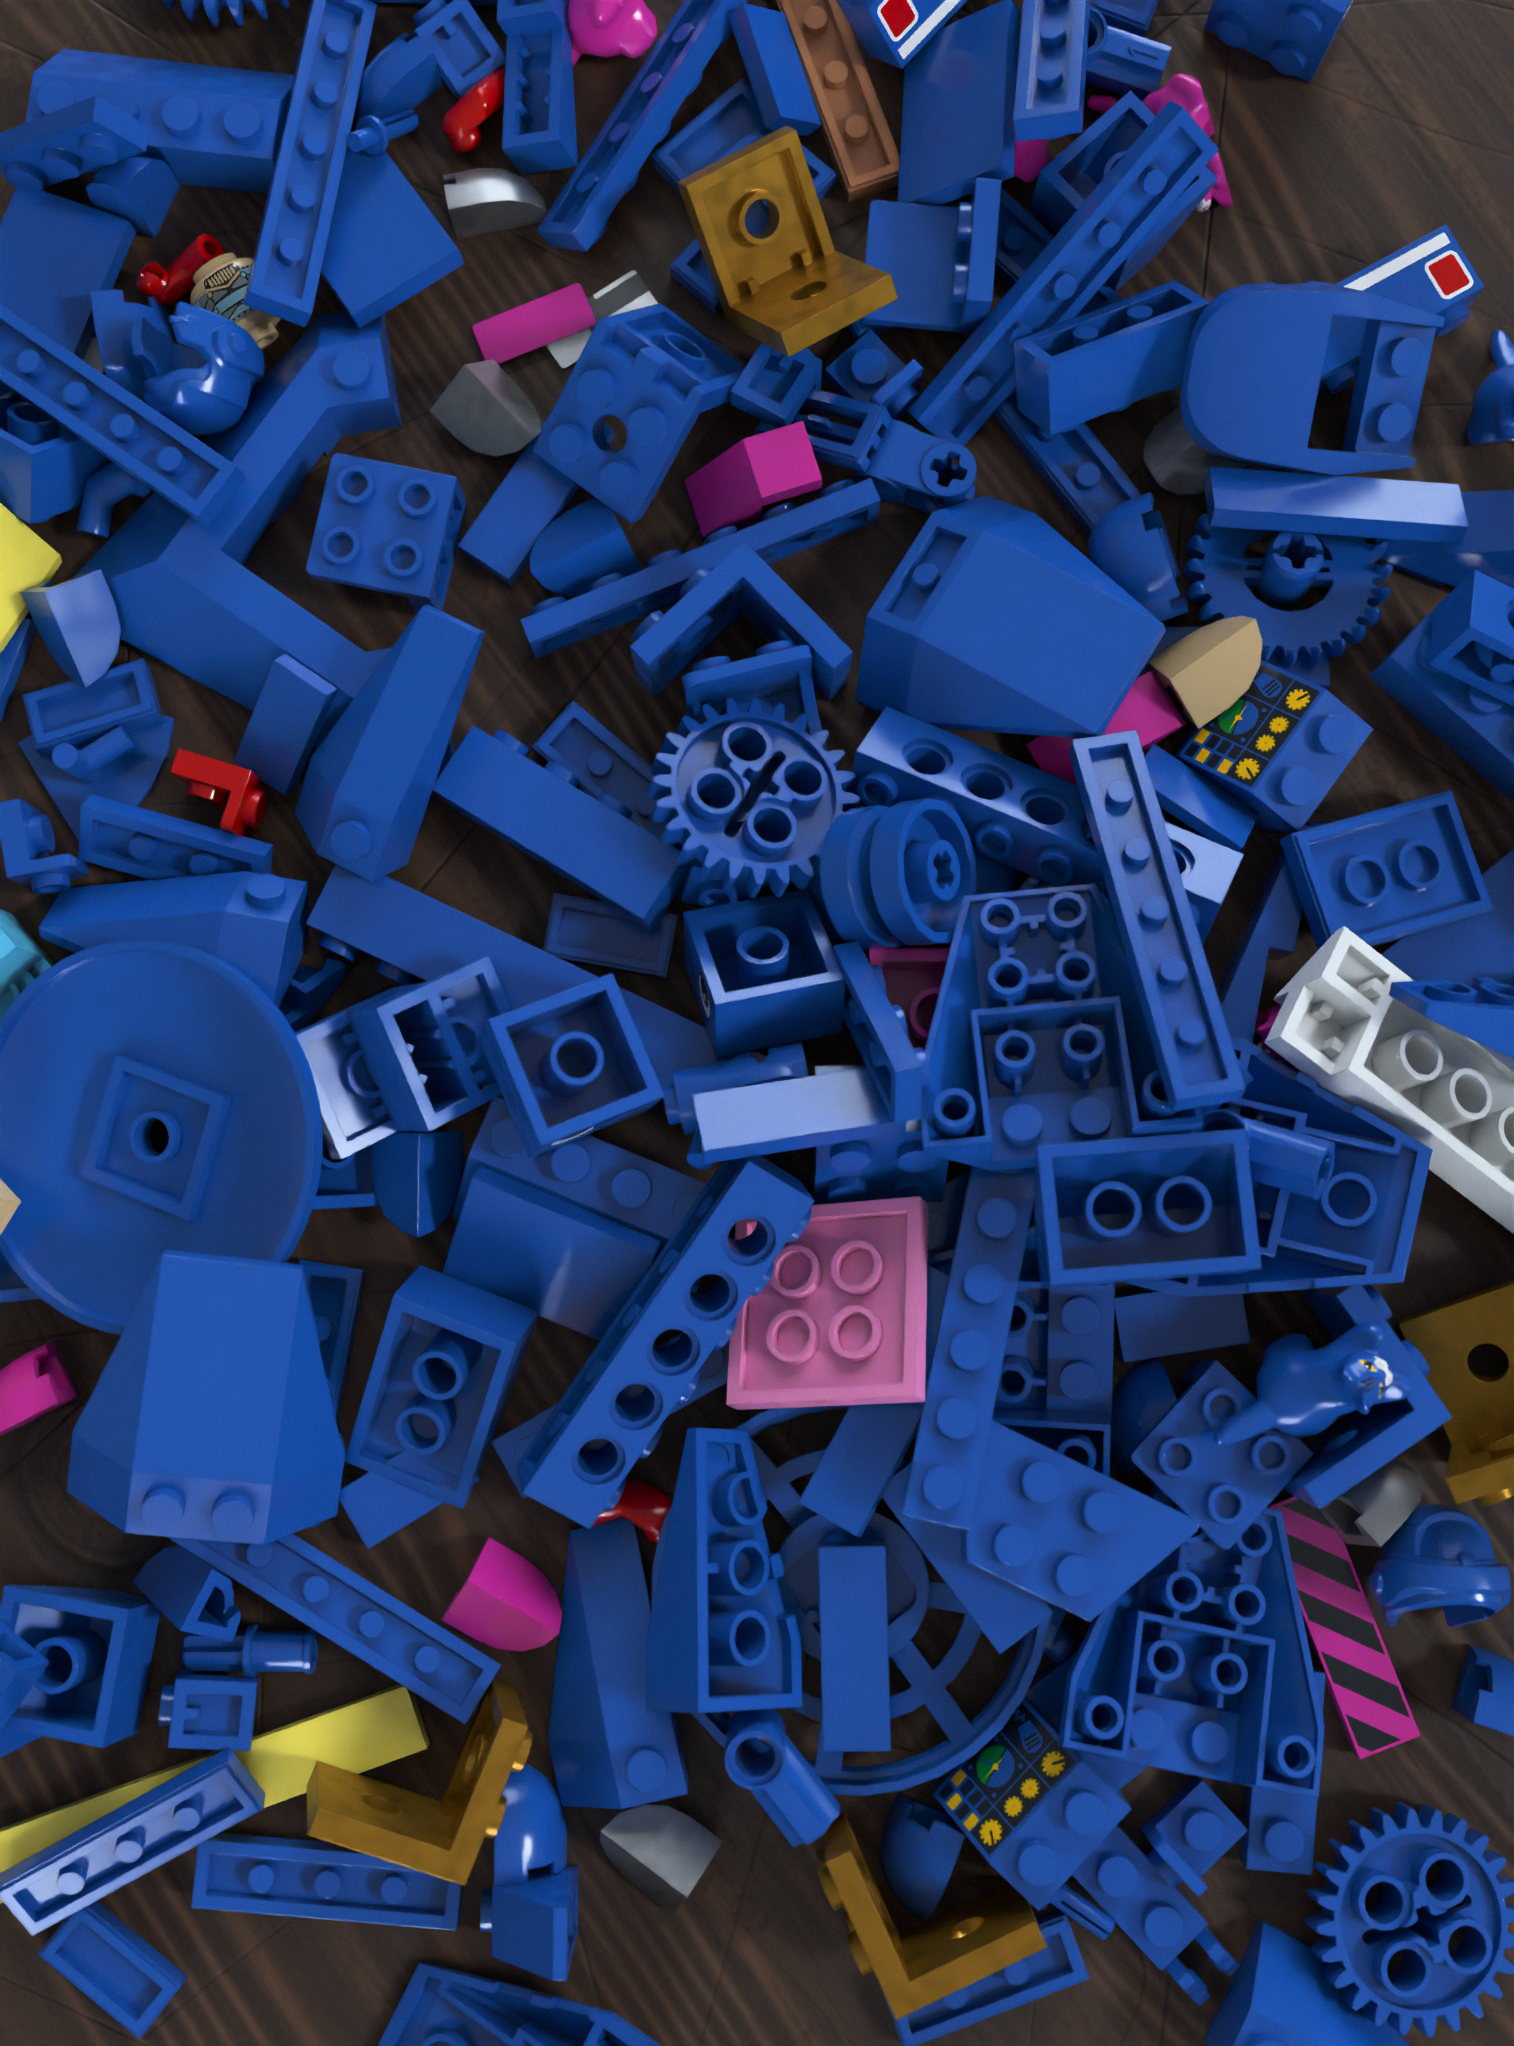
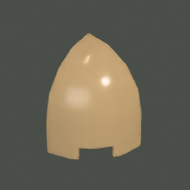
(1211, 666)

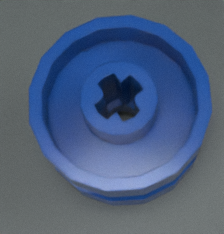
(897, 873)

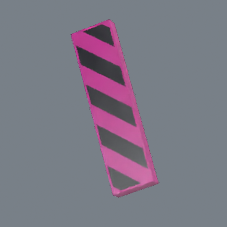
(1344, 1633)

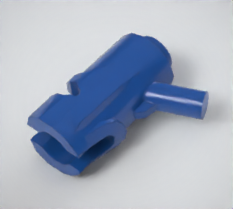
(781, 1064)

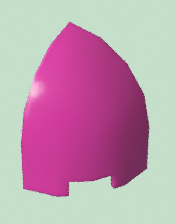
(33, 1387)
(505, 1602)

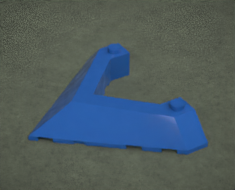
(186, 584)

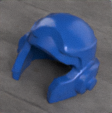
(200, 386)
(1440, 1561)

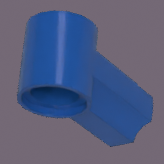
(1122, 59)
(1279, 1155)
(779, 1777)

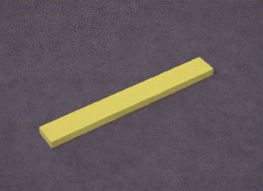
(281, 1761)

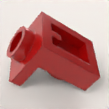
(217, 780)

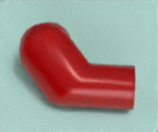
(472, 109)
(177, 278)
(642, 1506)

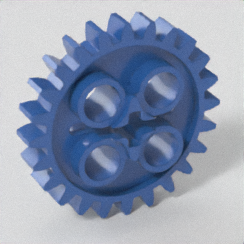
(701, 765)
(1431, 1977)

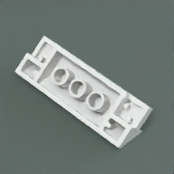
(1402, 1068)

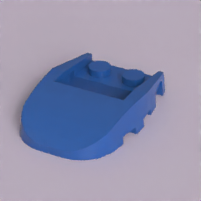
(1260, 367)

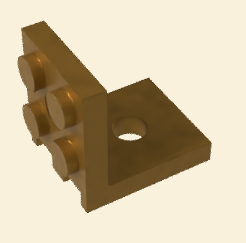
(788, 278)
(1480, 1405)
(418, 1830)
(932, 1956)

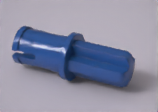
(253, 1652)

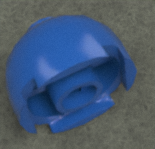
(1139, 556)

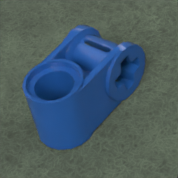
(913, 465)

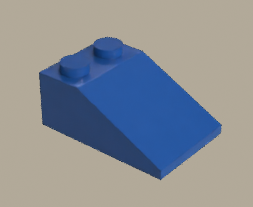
(442, 1367)

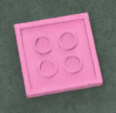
(838, 1312)

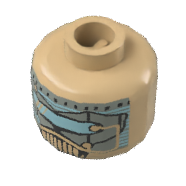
(222, 290)

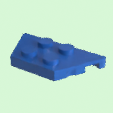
(1065, 1526)

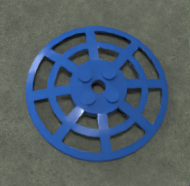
(907, 1601)

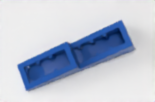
(538, 86)
(1267, 934)

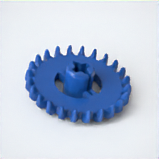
(1283, 577)

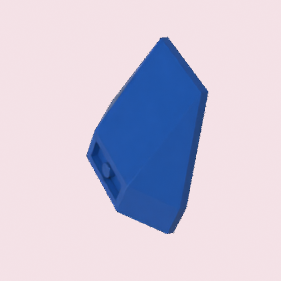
(1002, 629)
(1039, 1034)
(1057, 1363)
(1204, 1668)

